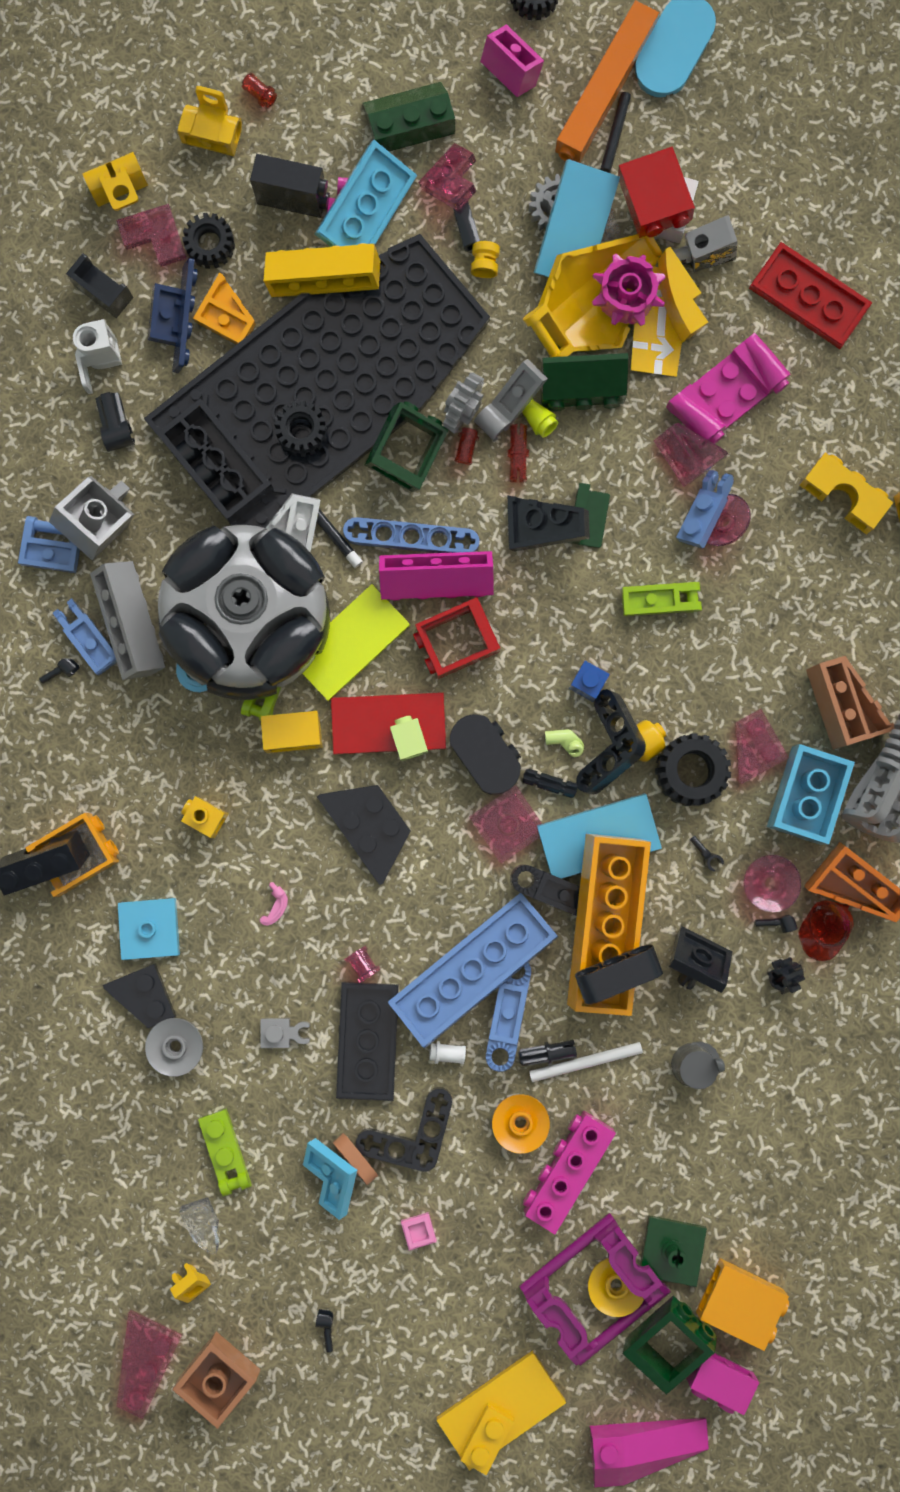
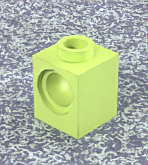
(408, 738)

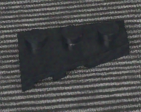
(544, 524)

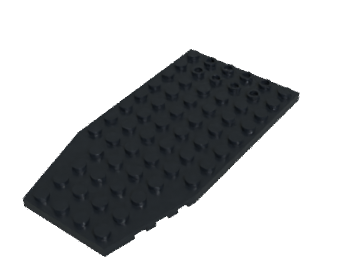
(335, 350)

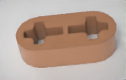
(355, 1159)

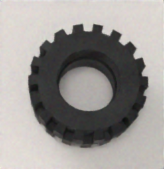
(717, 770)

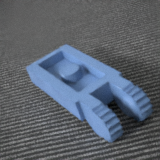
(705, 510)
(87, 639)

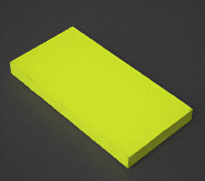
(355, 641)

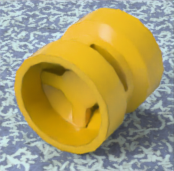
(485, 259)

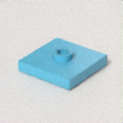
(148, 929)

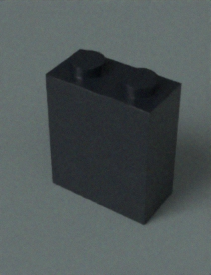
(289, 185)

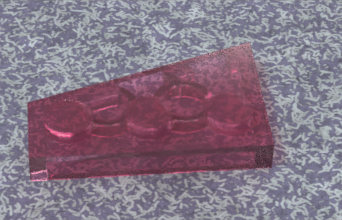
(144, 1362)

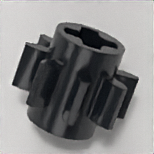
(786, 975)

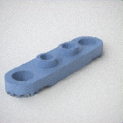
(508, 1019)

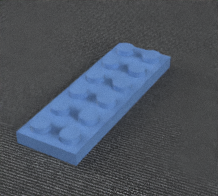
(472, 970)

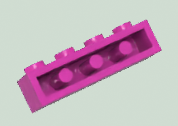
(436, 575)
(568, 1172)

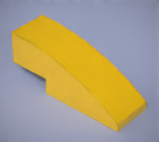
(679, 296)

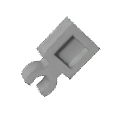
(278, 1032)

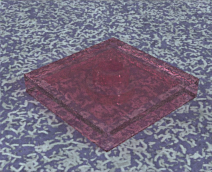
(507, 824)

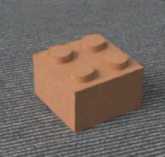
(216, 1380)

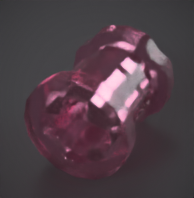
(362, 964)

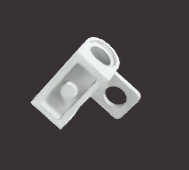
(95, 348)

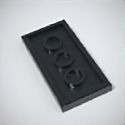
(367, 1042)

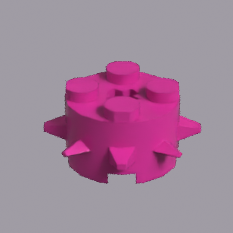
(631, 274)

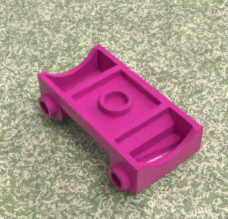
(730, 389)

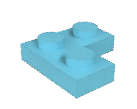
(336, 1175)

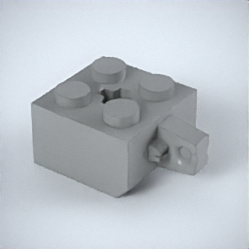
(92, 515)

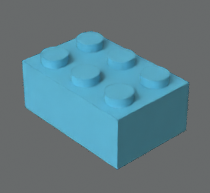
(810, 794)

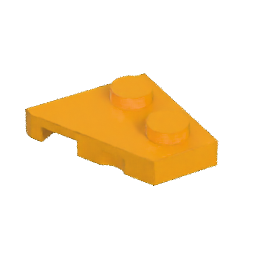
(224, 312)

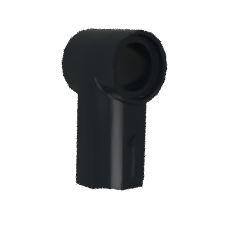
(115, 427)

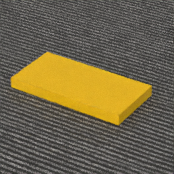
(519, 1390)

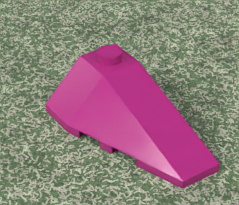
(638, 1449)

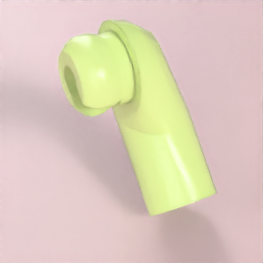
(567, 739)

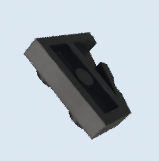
(143, 995)

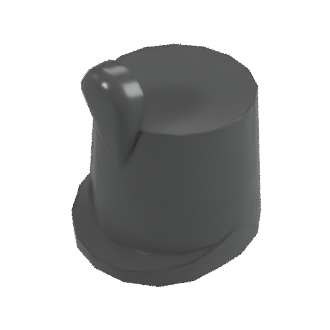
(696, 1065)

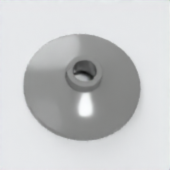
(163, 1057)

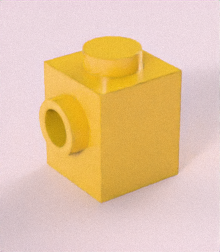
(203, 816)

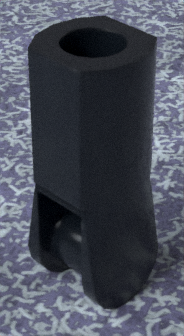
(466, 227)

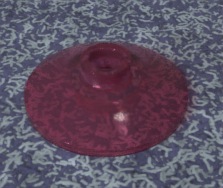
(738, 515)
(786, 886)

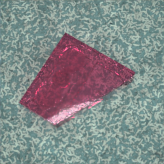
(688, 452)
(756, 746)

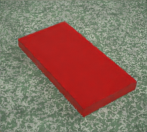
(810, 295)
(365, 721)

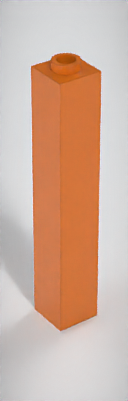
(606, 82)

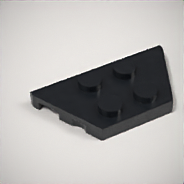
(369, 826)

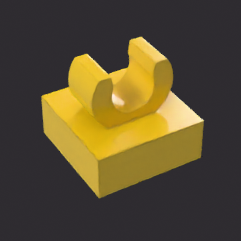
(190, 1286)

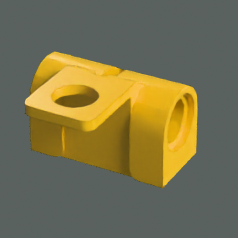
(210, 124)
(115, 180)

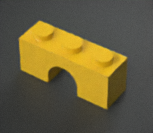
(867, 502)

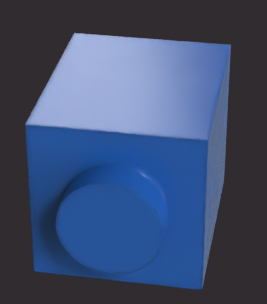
(589, 681)

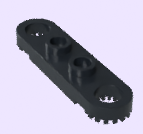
(548, 889)

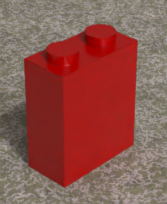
(656, 193)

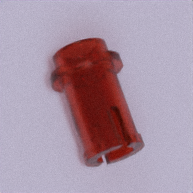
(264, 94)
(466, 445)

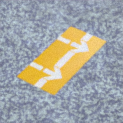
(656, 343)

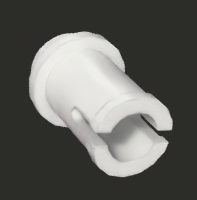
(447, 1053)

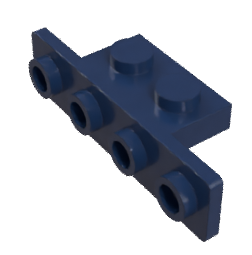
(171, 315)

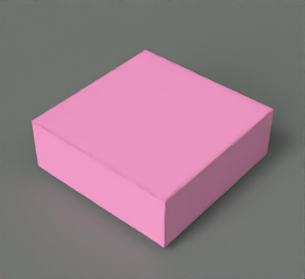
(418, 1231)

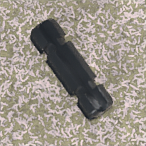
(550, 783)

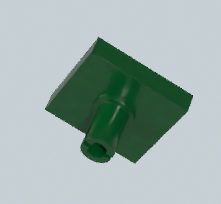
(673, 1250)

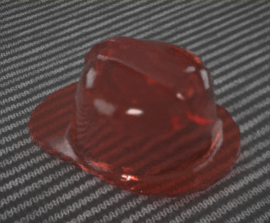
(826, 930)

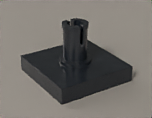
(700, 960)

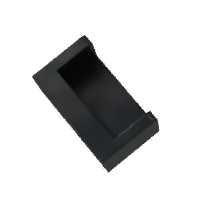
(99, 286)

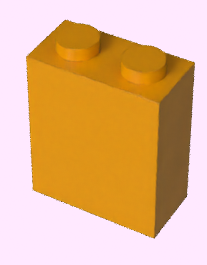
(743, 1305)

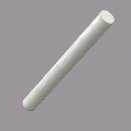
(585, 1062)

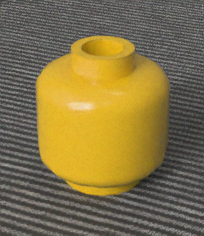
(654, 739)

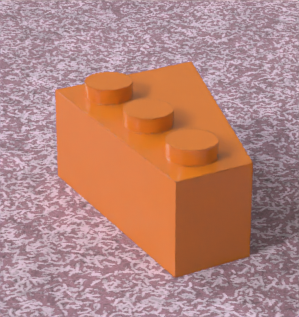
(855, 883)

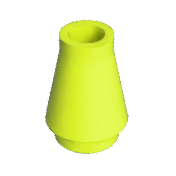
(540, 419)

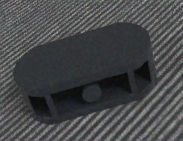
(485, 753)

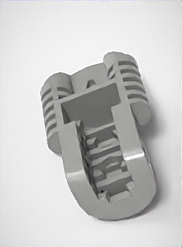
(878, 794)

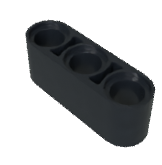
(618, 974)

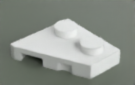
(297, 518)

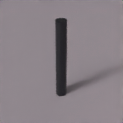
(615, 132)

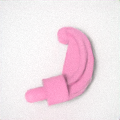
(279, 906)

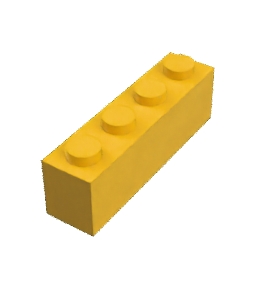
(322, 270)

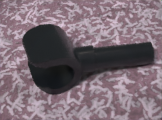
(65, 665)
(708, 856)
(786, 922)
(325, 1320)

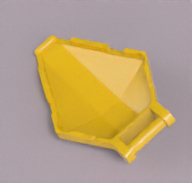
(566, 305)

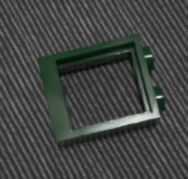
(393, 471)
(651, 1362)

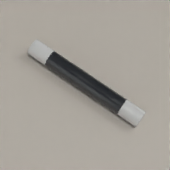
(338, 540)

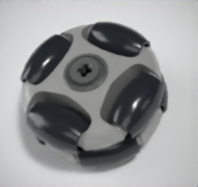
(258, 604)

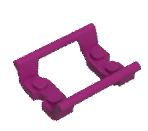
(556, 1313)

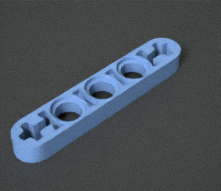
(398, 530)

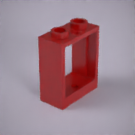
(481, 622)

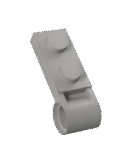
(511, 400)

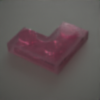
(446, 180)
(154, 226)

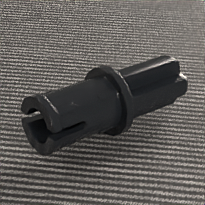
(547, 1053)

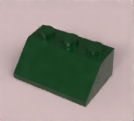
(410, 117)
(584, 381)

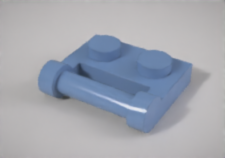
(44, 552)

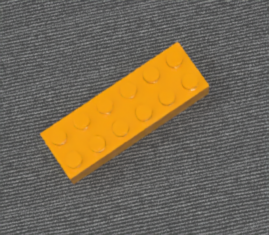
(608, 912)

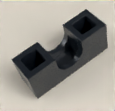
(56, 859)

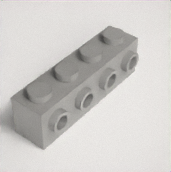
(127, 620)

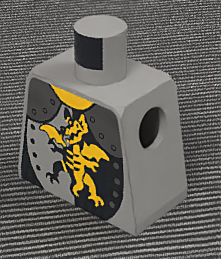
(709, 245)

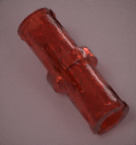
(518, 453)

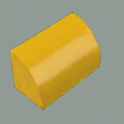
(291, 732)

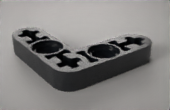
(620, 743)
(412, 1146)

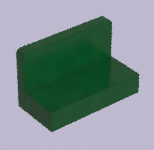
(597, 505)

